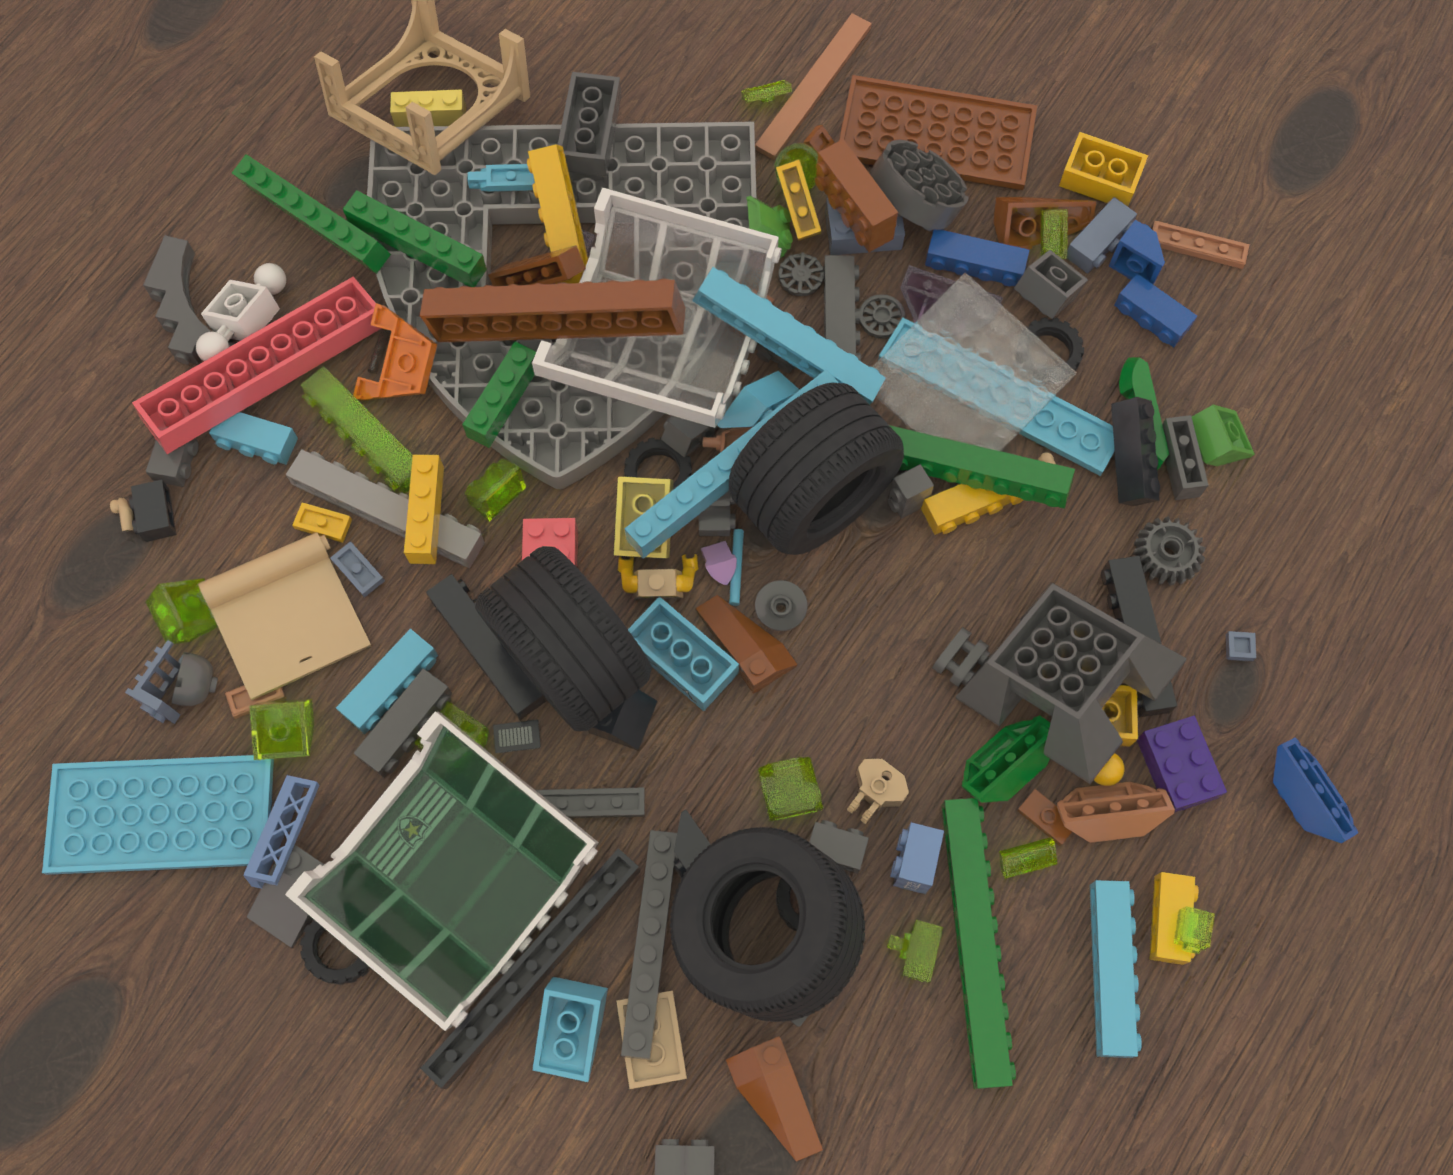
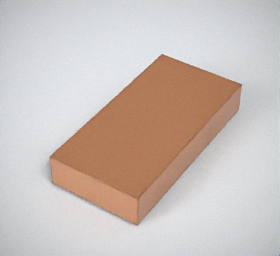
(240, 700)

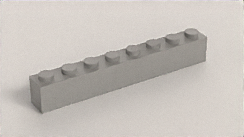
(378, 504)

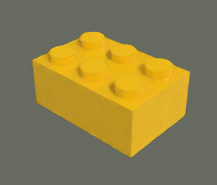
(1103, 169)

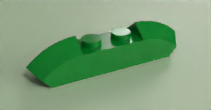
(1137, 382)

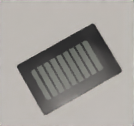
(516, 736)

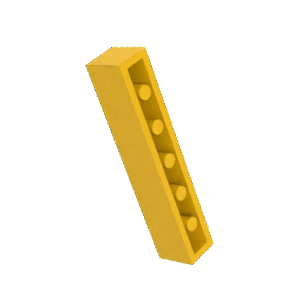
(556, 201)

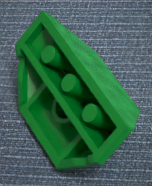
(1007, 761)

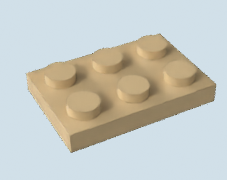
(666, 1055)

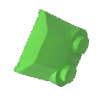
(770, 221)

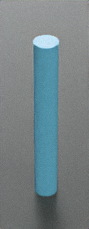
(735, 584)

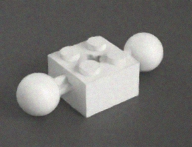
(241, 310)

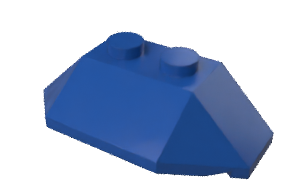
(1311, 793)

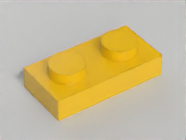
(323, 521)

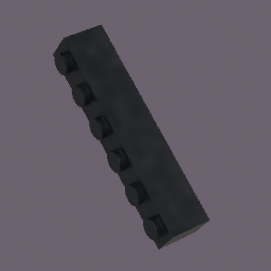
(1133, 607)
(504, 673)

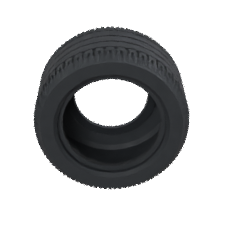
(815, 467)
(564, 637)
(814, 963)

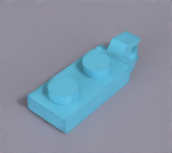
(502, 178)

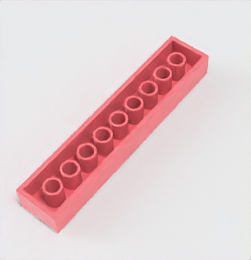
(257, 365)

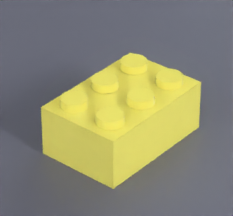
(633, 500)

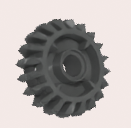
(1180, 540)

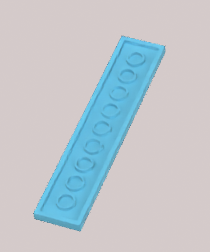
(1058, 426)

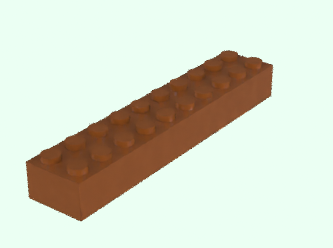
(554, 311)

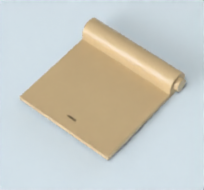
(283, 613)

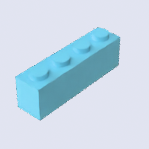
(387, 681)

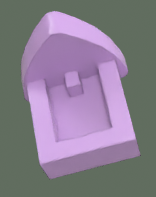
(719, 562)

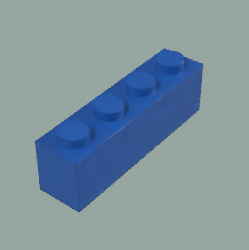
(976, 257)

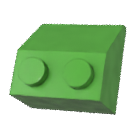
(1221, 436)

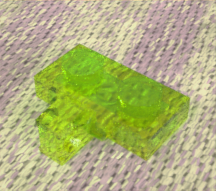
(918, 950)

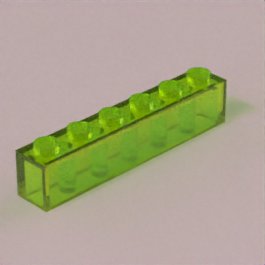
(360, 427)

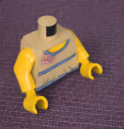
(657, 582)

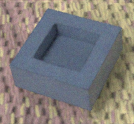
(1240, 646)

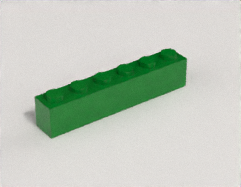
(415, 239)

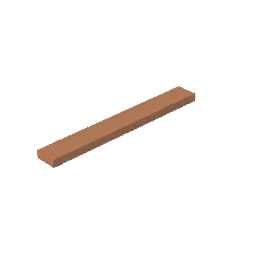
(812, 86)

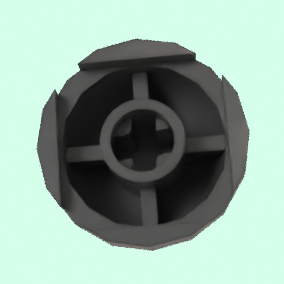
(194, 680)

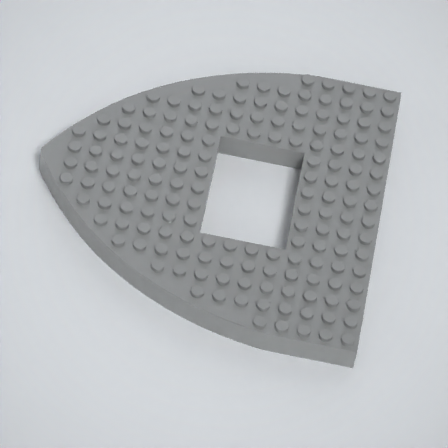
(555, 427)

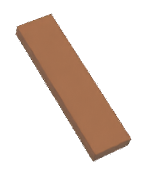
(1201, 245)

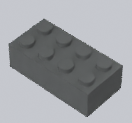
(590, 122)

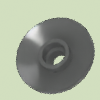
(784, 594)

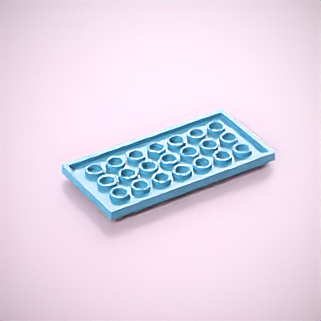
(156, 814)

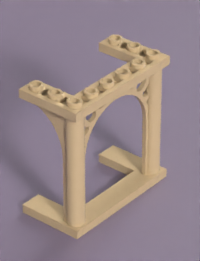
(418, 41)

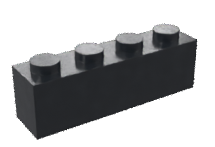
(1135, 451)

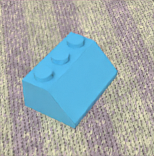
(758, 401)

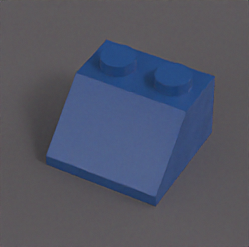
(1138, 253)

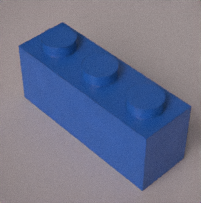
(1155, 310)

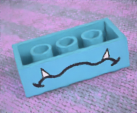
(683, 654)

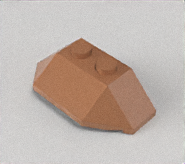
(1114, 811)

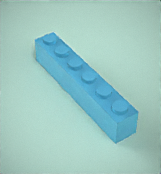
(1114, 969)

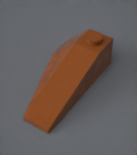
(757, 652)
(772, 1090)

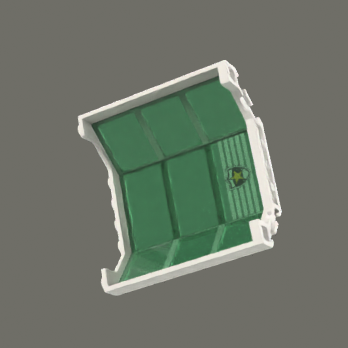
(447, 874)

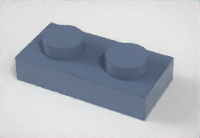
(357, 569)

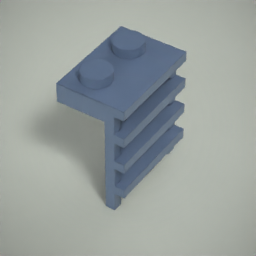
(148, 694)

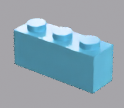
(255, 437)

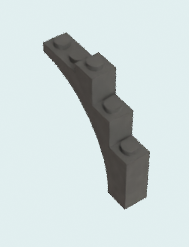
(169, 284)

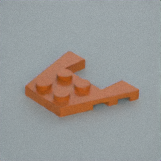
(405, 363)

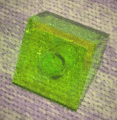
(495, 488)
(181, 611)
(282, 728)

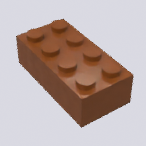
(855, 196)

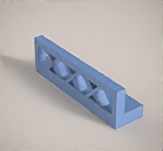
(276, 827)

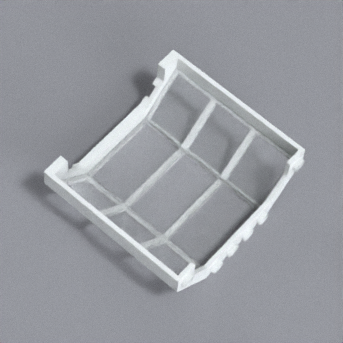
(672, 374)

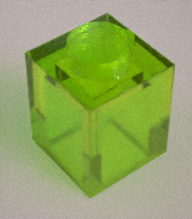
(1194, 929)

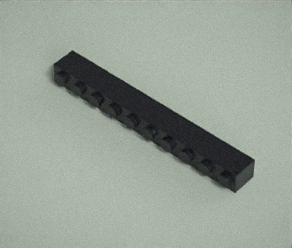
(530, 970)

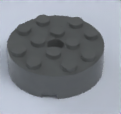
(919, 185)

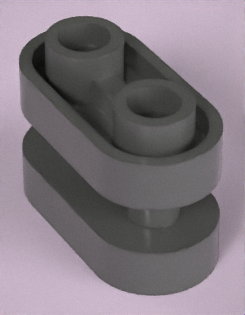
(976, 654)

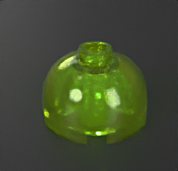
(808, 158)

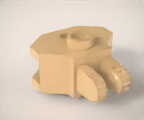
(876, 789)

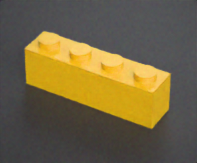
(962, 505)
(424, 509)

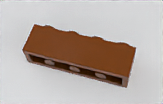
(541, 269)

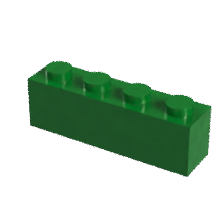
(500, 395)

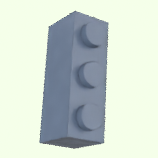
(1101, 236)

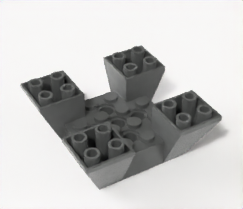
(1039, 648)

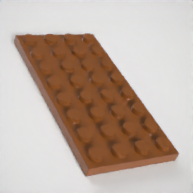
(975, 134)

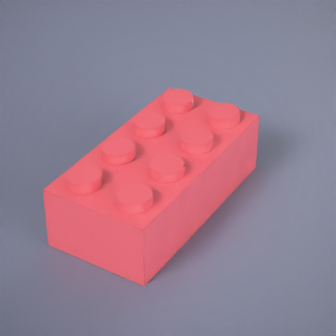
(551, 532)

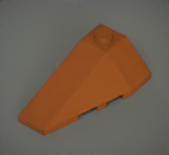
(1019, 218)

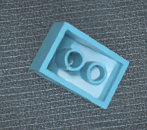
(569, 1028)

